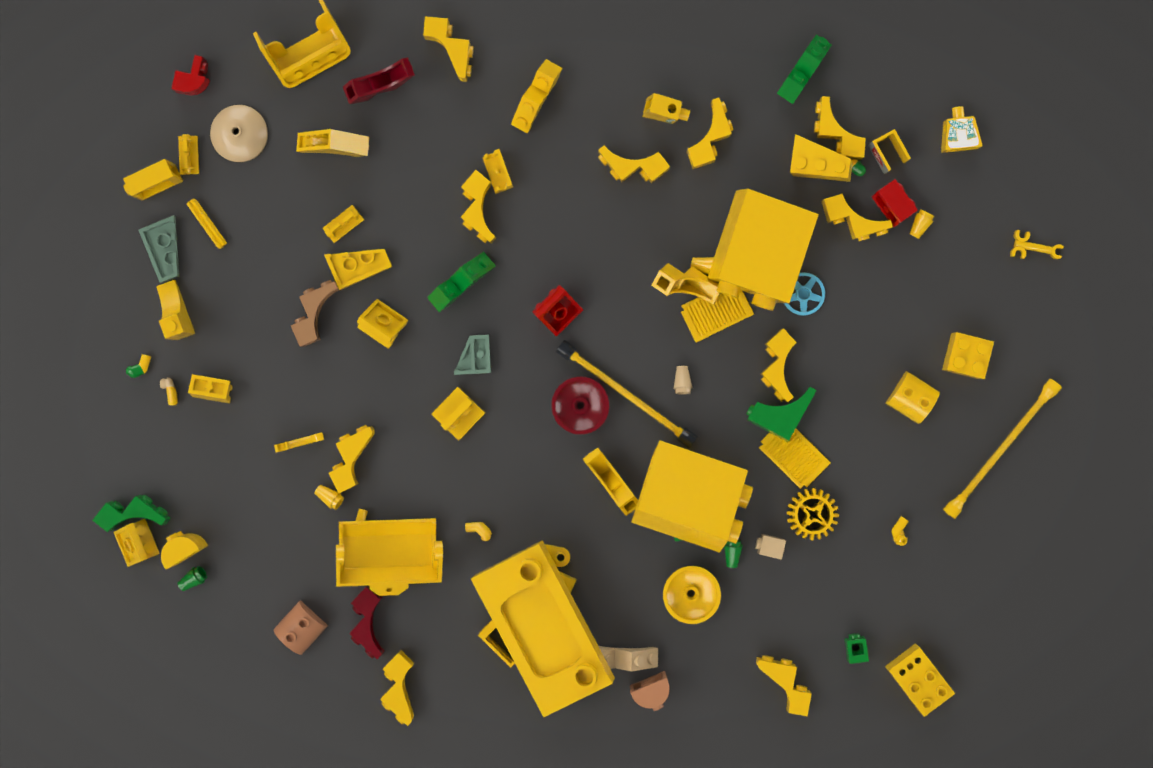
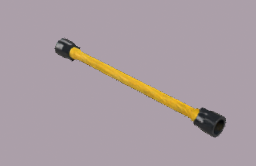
(684, 435)

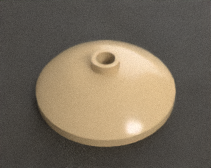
(249, 140)

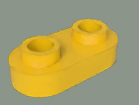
(555, 551)

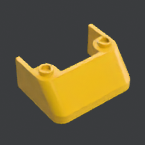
(308, 55)

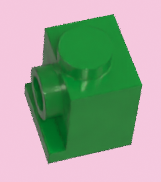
(859, 655)

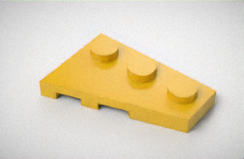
(356, 266)

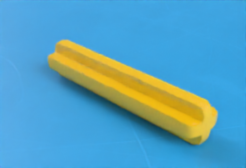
(206, 223)

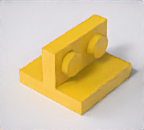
(381, 323)
(458, 413)
(136, 542)

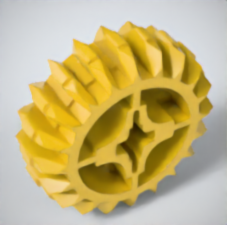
(807, 520)

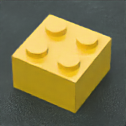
(968, 355)

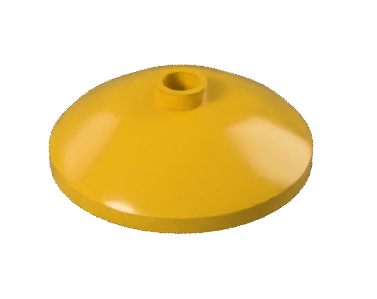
(691, 608)

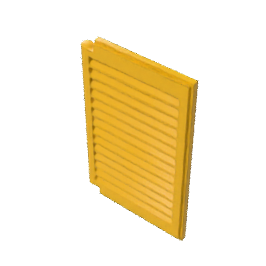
(707, 318)
(796, 458)

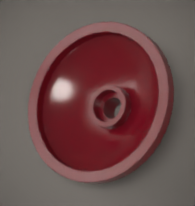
(565, 405)

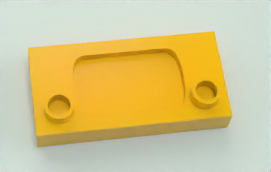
(543, 629)

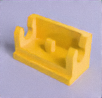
(497, 171)
(210, 388)

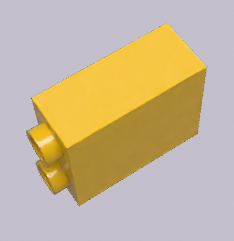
(762, 248)
(692, 497)

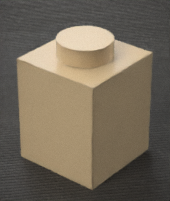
(770, 546)

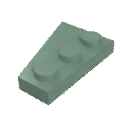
(162, 248)

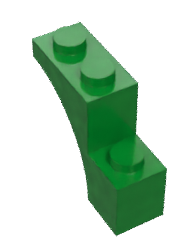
(804, 68)
(460, 281)
(140, 507)

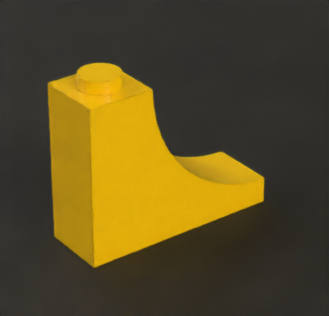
(333, 142)
(175, 318)

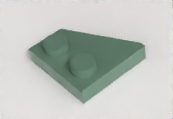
(475, 357)

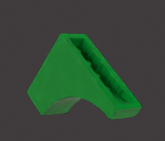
(780, 419)

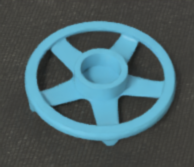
(804, 293)

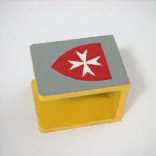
(898, 145)

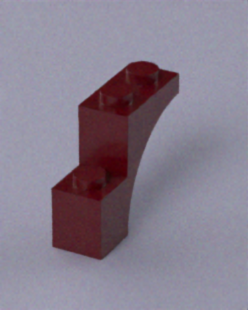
(385, 80)
(363, 632)

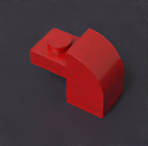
(193, 82)

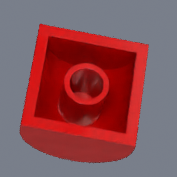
(557, 310)

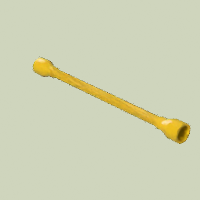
(1049, 390)

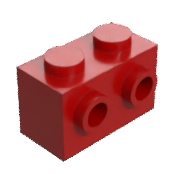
(894, 203)

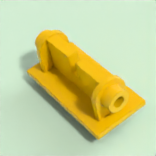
(188, 154)
(343, 224)

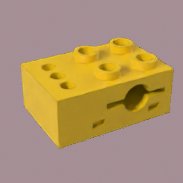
(920, 680)

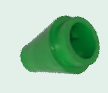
(733, 553)
(193, 578)

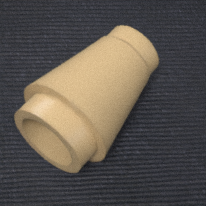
(682, 380)

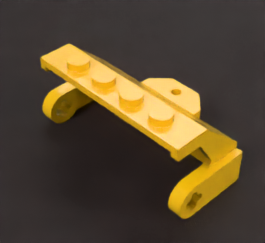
(388, 554)

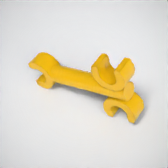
(1021, 245)
(298, 442)

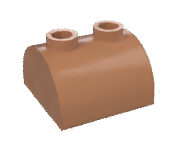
(299, 628)
(651, 691)

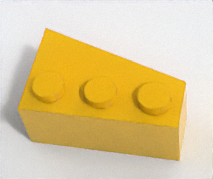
(819, 162)

